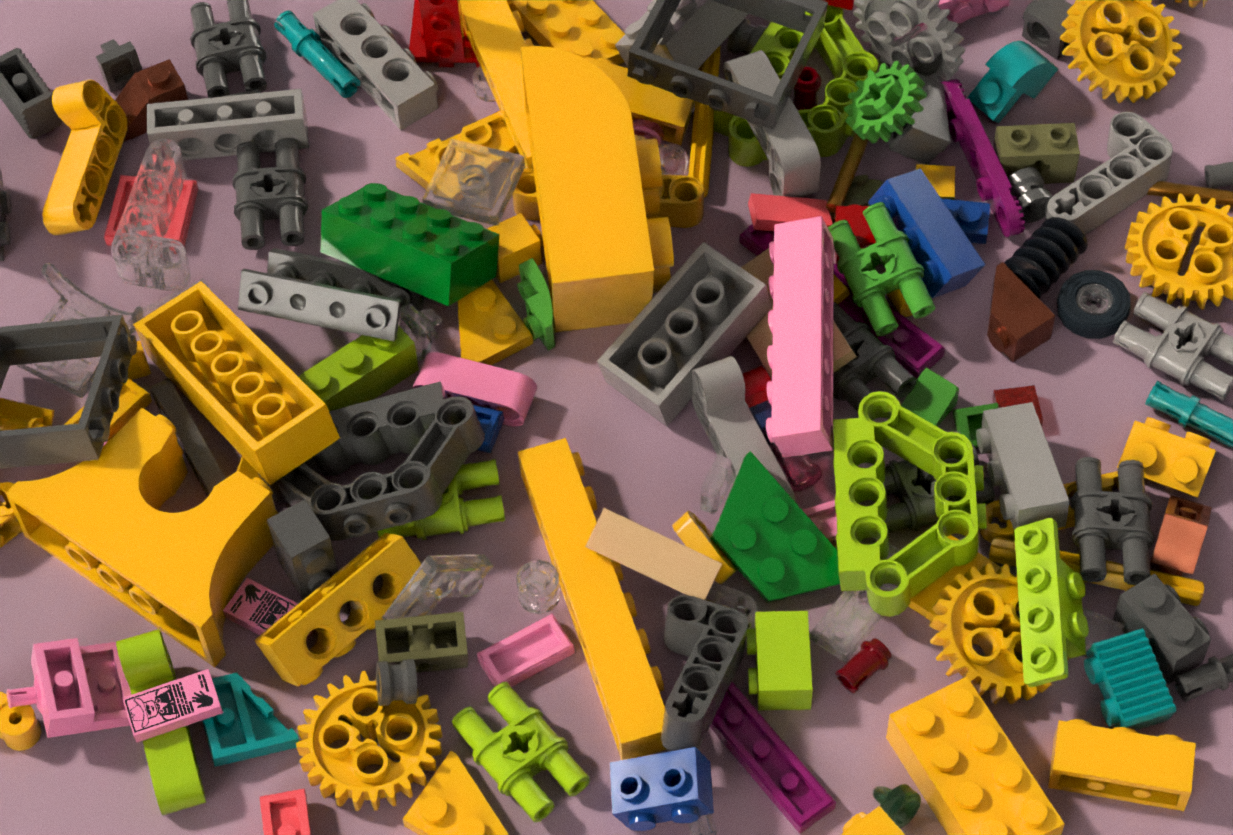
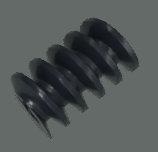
(1047, 254)

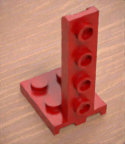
(440, 34)

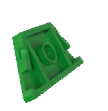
(773, 537)

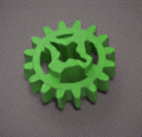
(885, 102)

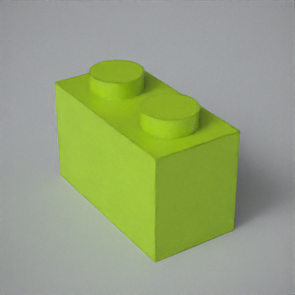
(782, 660)

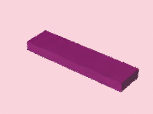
(770, 761)

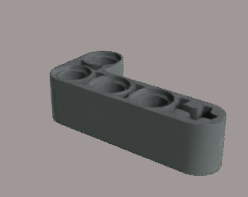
(715, 645)

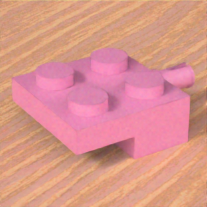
(75, 687)

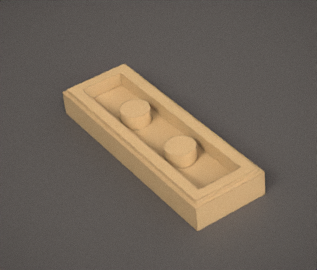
(653, 554)

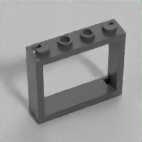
(718, 92)
(59, 341)

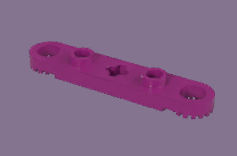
(990, 176)

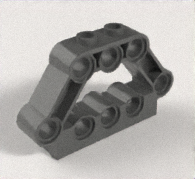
(418, 422)

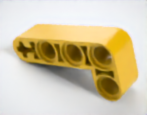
(88, 158)

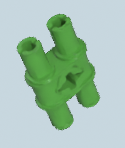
(895, 256)

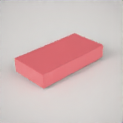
(774, 209)

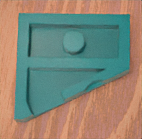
(245, 726)

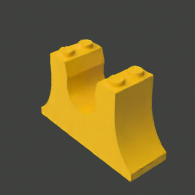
(157, 563)

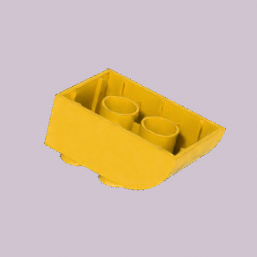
(593, 193)

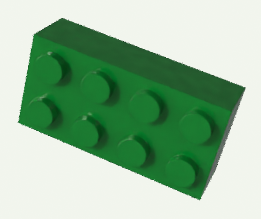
(409, 243)

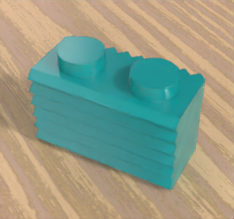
(1129, 681)

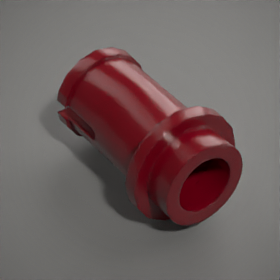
(806, 89)
(871, 658)

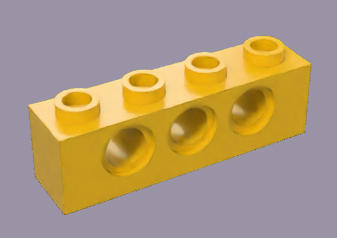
(286, 639)

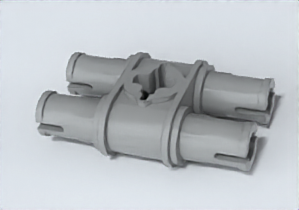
(1181, 346)

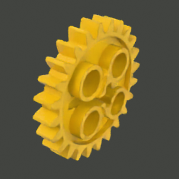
(1120, 45)
(1164, 238)
(995, 633)
(342, 768)

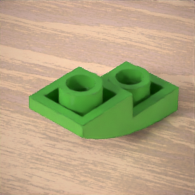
(538, 303)

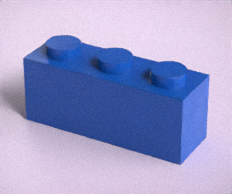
(932, 232)

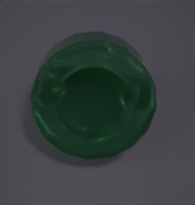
(898, 803)

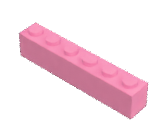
(801, 337)

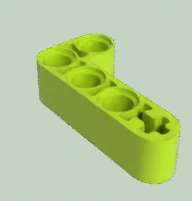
(171, 754)

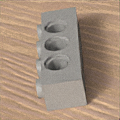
(375, 58)
(221, 123)

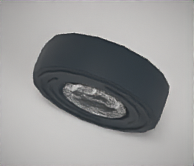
(1090, 320)

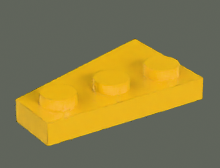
(485, 132)

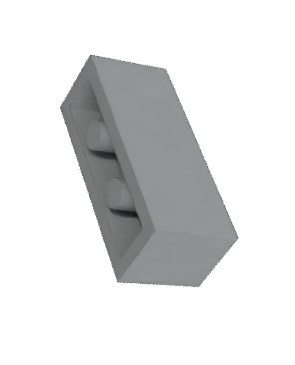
(1022, 466)

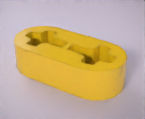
(698, 537)

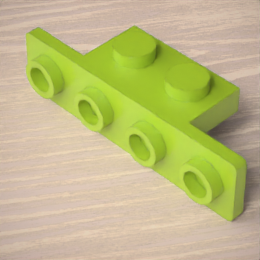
(1048, 604)

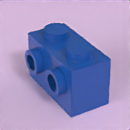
(661, 788)

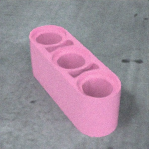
(480, 384)

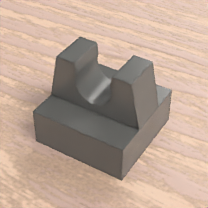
(118, 64)

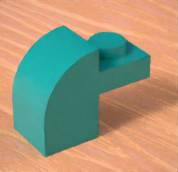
(1012, 71)

